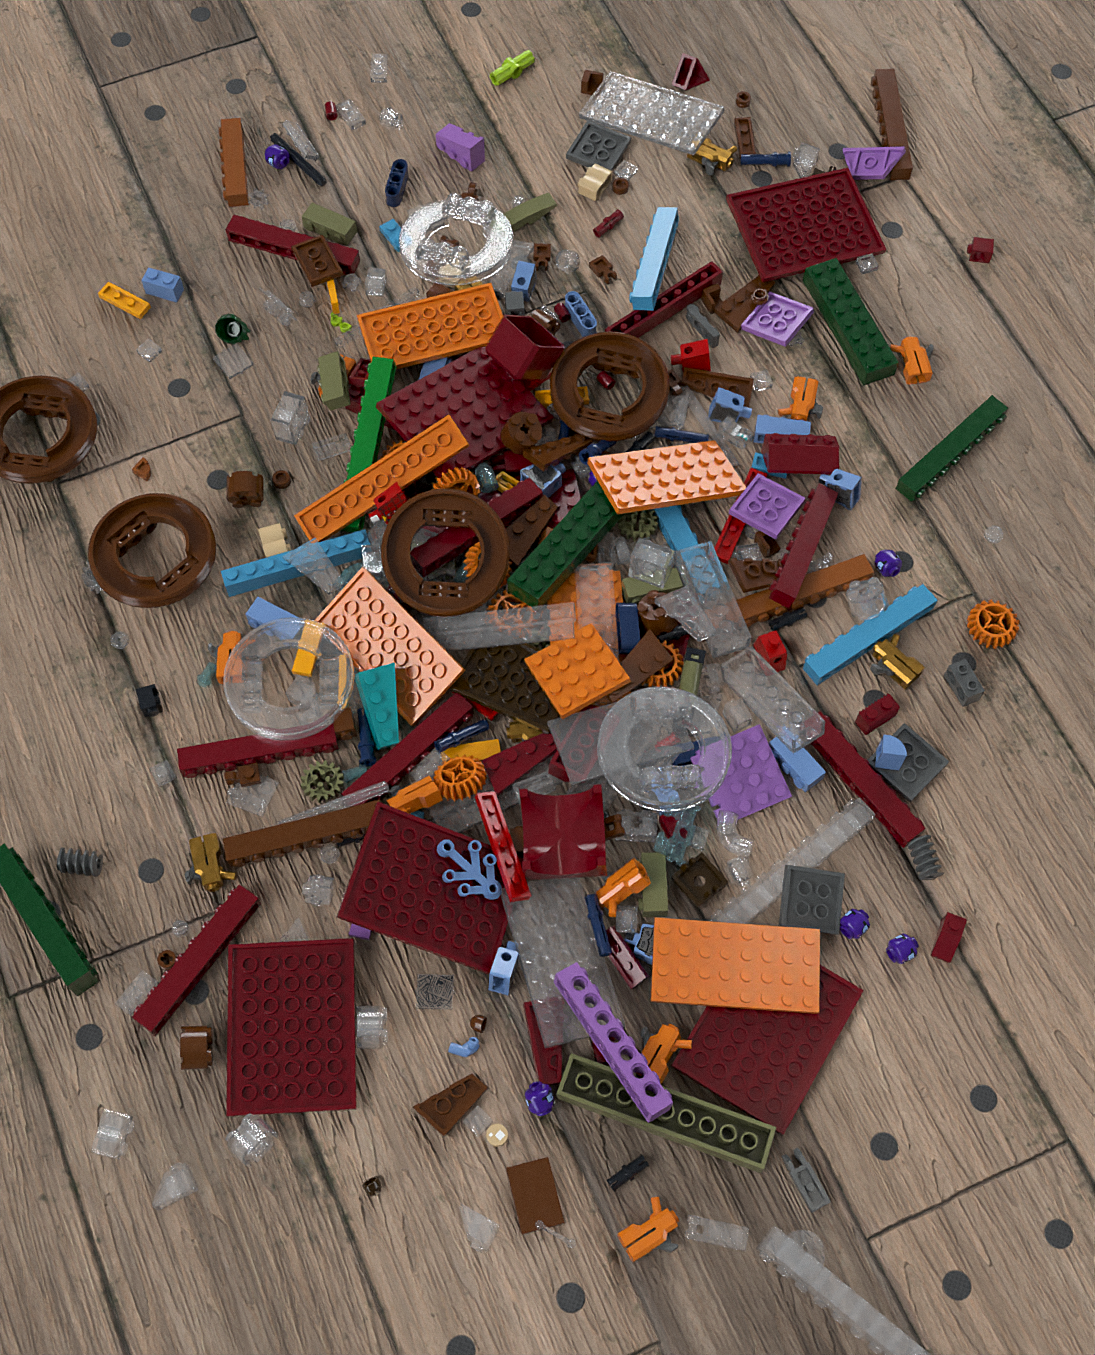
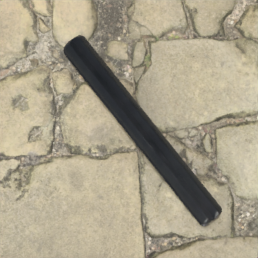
(299, 160)

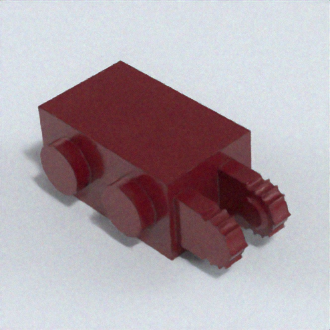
(512, 461)

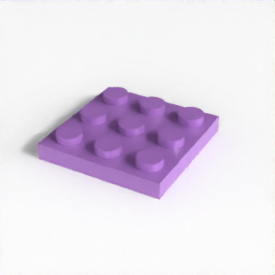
(777, 319)
(767, 506)

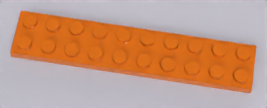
(402, 465)

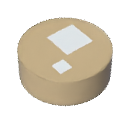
(497, 1135)

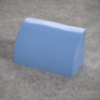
(890, 753)

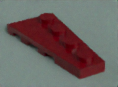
(518, 760)
(546, 1060)

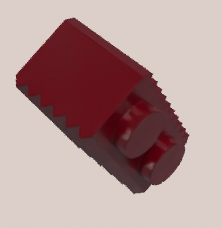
(877, 714)

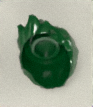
(231, 329)

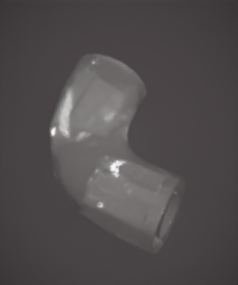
(730, 837)

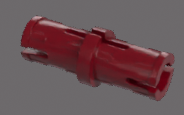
(615, 217)

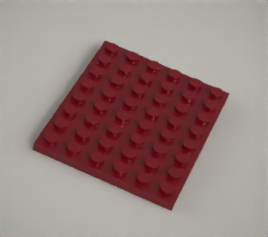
(804, 223)
(477, 398)
(403, 896)
(291, 1027)
(766, 1056)

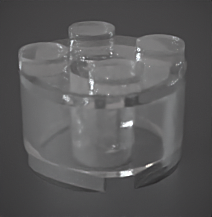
(866, 598)
(370, 1027)
(251, 1139)

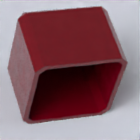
(524, 347)

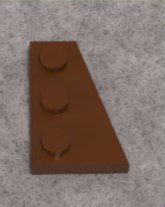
(450, 1105)

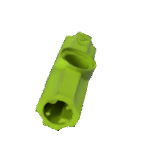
(512, 67)

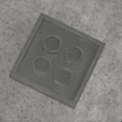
(598, 146)
(919, 767)
(811, 899)

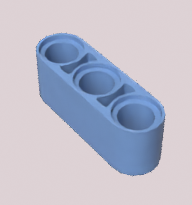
(580, 314)

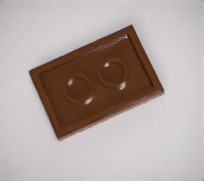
(317, 260)
(535, 1195)

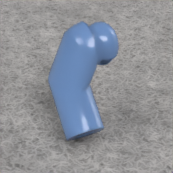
(466, 1049)

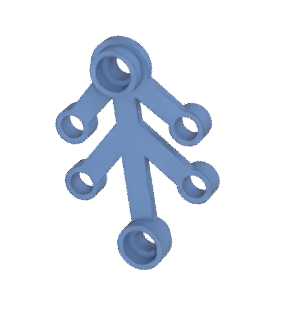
(472, 870)

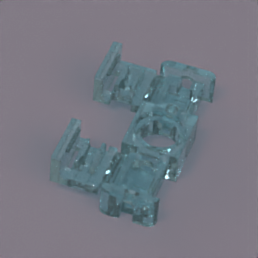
(671, 845)

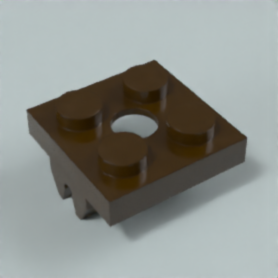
(699, 867)

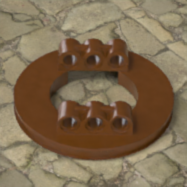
(620, 355)
(51, 399)
(445, 509)
(127, 525)

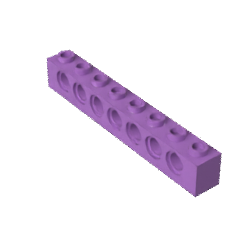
(649, 1106)

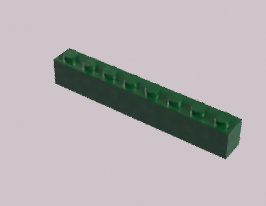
(952, 448)

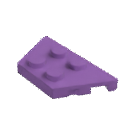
(872, 161)

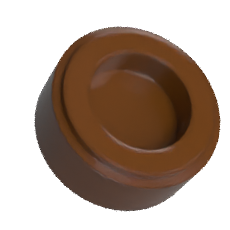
(620, 186)
(281, 479)

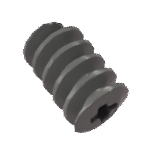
(923, 858)
(79, 863)

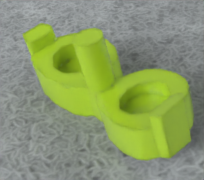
(337, 321)

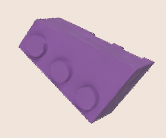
(461, 146)

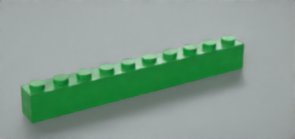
(370, 423)

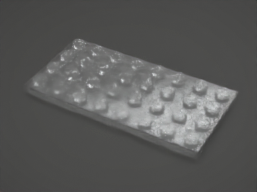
(652, 112)
(550, 936)

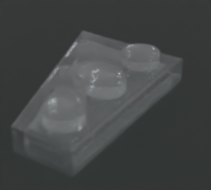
(315, 564)
(688, 611)

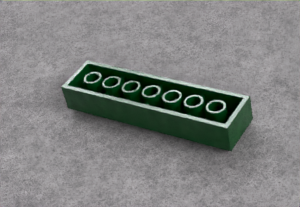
(850, 321)
(564, 548)
(45, 923)

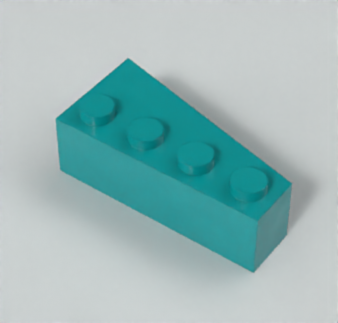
(379, 701)

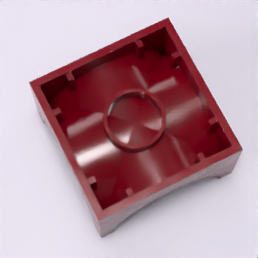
(563, 835)

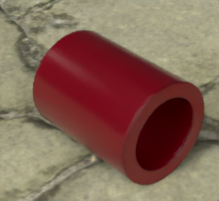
(330, 109)
(562, 311)
(605, 380)

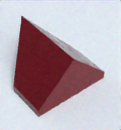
(689, 73)

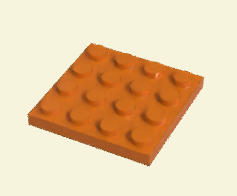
(577, 671)

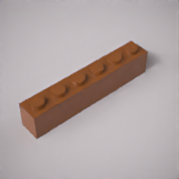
(234, 162)

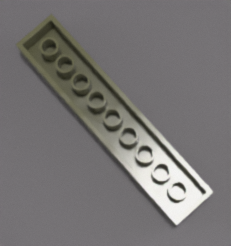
(687, 1122)

